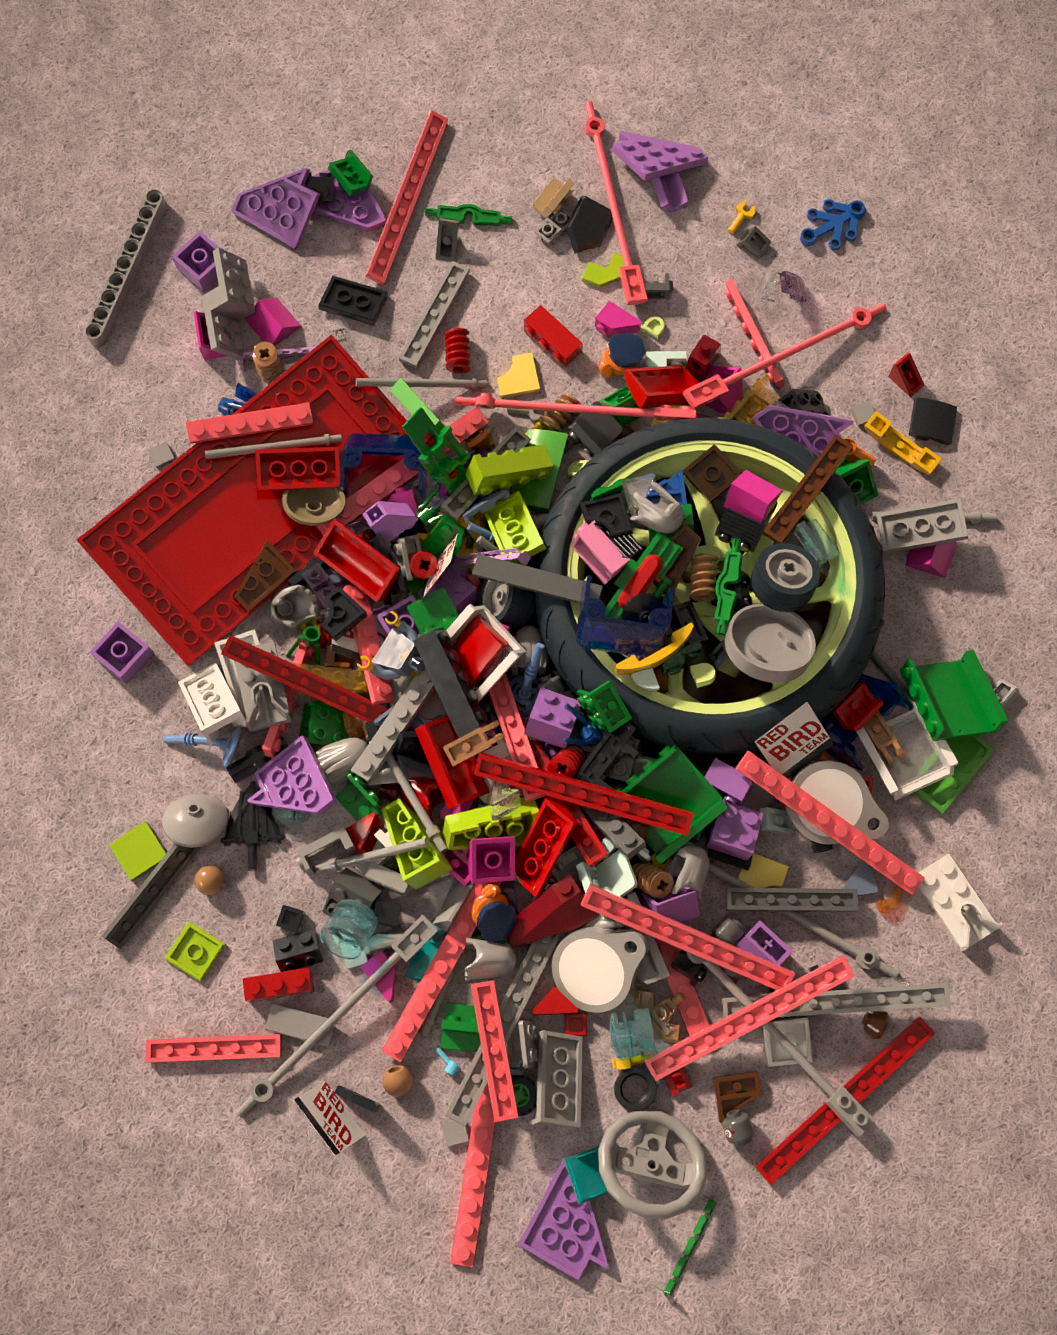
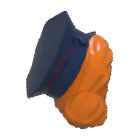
(623, 353)
(493, 914)

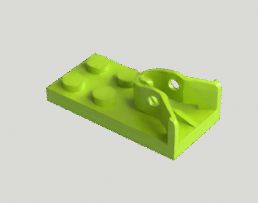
(514, 526)

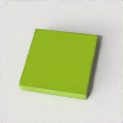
(138, 851)
(195, 951)

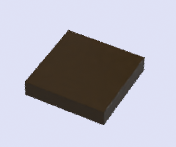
(711, 473)

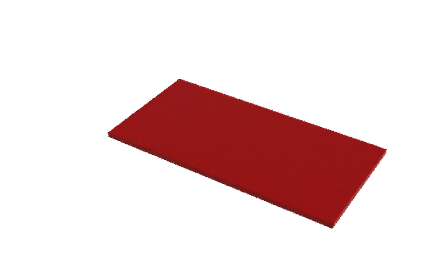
(202, 522)

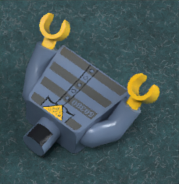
(397, 654)

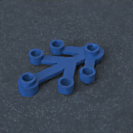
(835, 222)

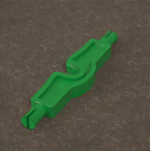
(479, 215)
(730, 575)

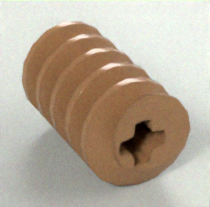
(267, 361)
(552, 419)
(702, 577)
(653, 880)

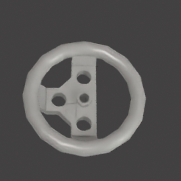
(651, 1165)

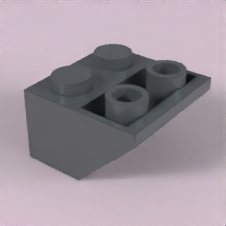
(354, 887)

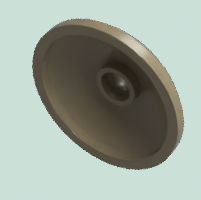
(314, 506)

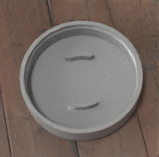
(769, 643)

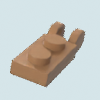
(883, 738)
(471, 744)

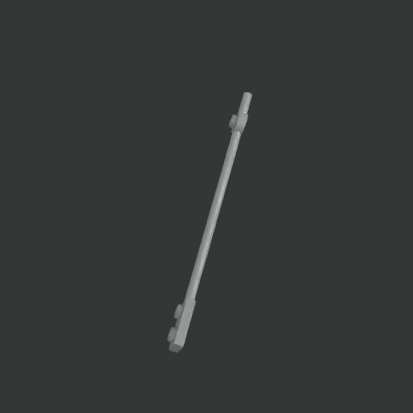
(405, 948)
(858, 953)
(840, 1100)

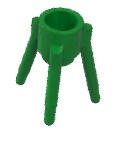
(429, 515)
(310, 639)

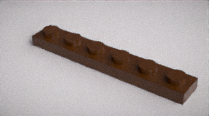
(807, 489)

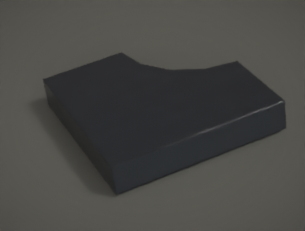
(608, 513)
(342, 614)
(357, 1098)

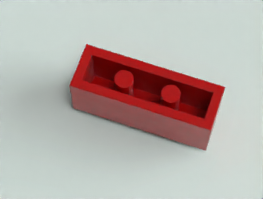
(552, 336)
(278, 985)

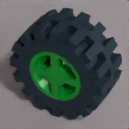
(525, 1094)

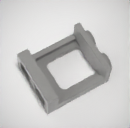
(324, 846)

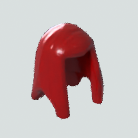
(426, 793)

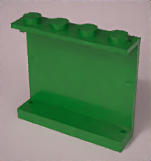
(954, 698)
(679, 784)

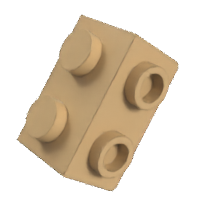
(551, 196)

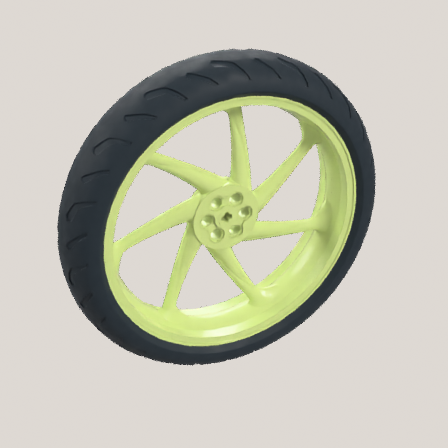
(852, 585)

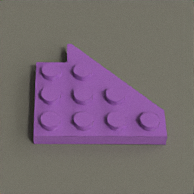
(656, 157)
(279, 206)
(354, 210)
(804, 427)
(294, 781)
(563, 1229)

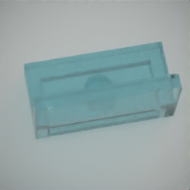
(816, 541)

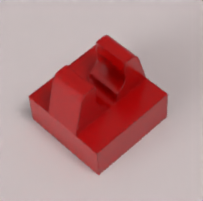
(678, 1081)

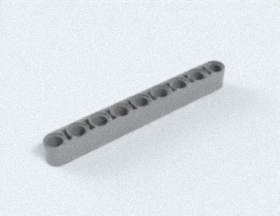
(126, 276)

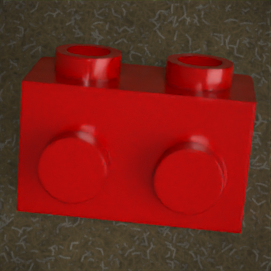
(857, 708)

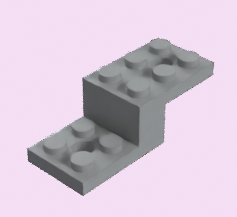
(228, 304)

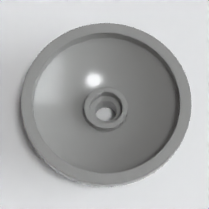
(196, 827)

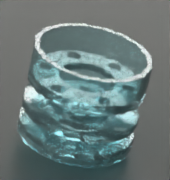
(348, 929)
(632, 1034)

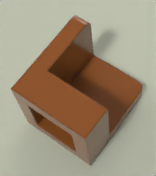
(337, 660)

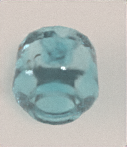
(288, 818)

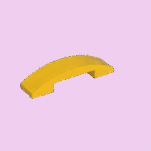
(900, 446)
(632, 665)

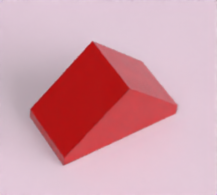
(906, 375)
(363, 832)
(554, 1004)

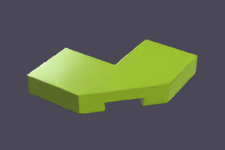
(599, 275)

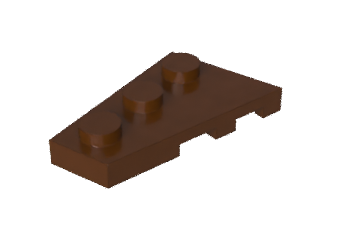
(689, 541)
(264, 577)

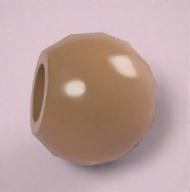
(209, 880)
(397, 1080)

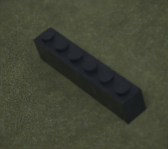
(452, 683)

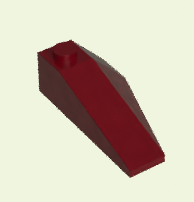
(552, 913)

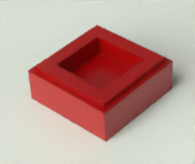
(576, 1024)

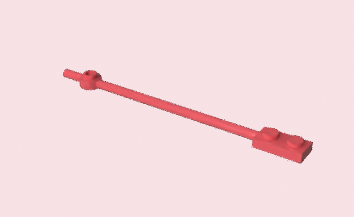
(629, 274)
(716, 387)
(665, 413)

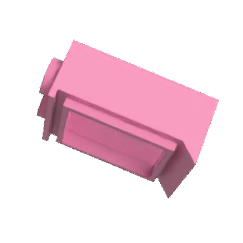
(598, 552)

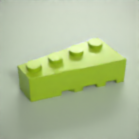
(508, 469)
(478, 824)
(417, 865)

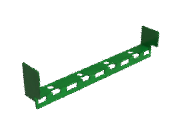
(708, 1208)

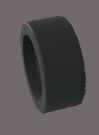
(635, 1071)

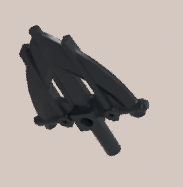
(399, 584)
(252, 834)

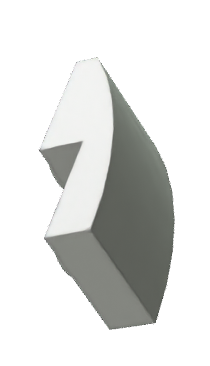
(554, 227)

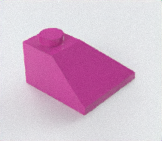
(725, 403)

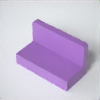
(671, 191)

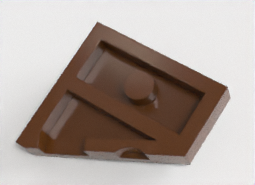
(735, 1091)

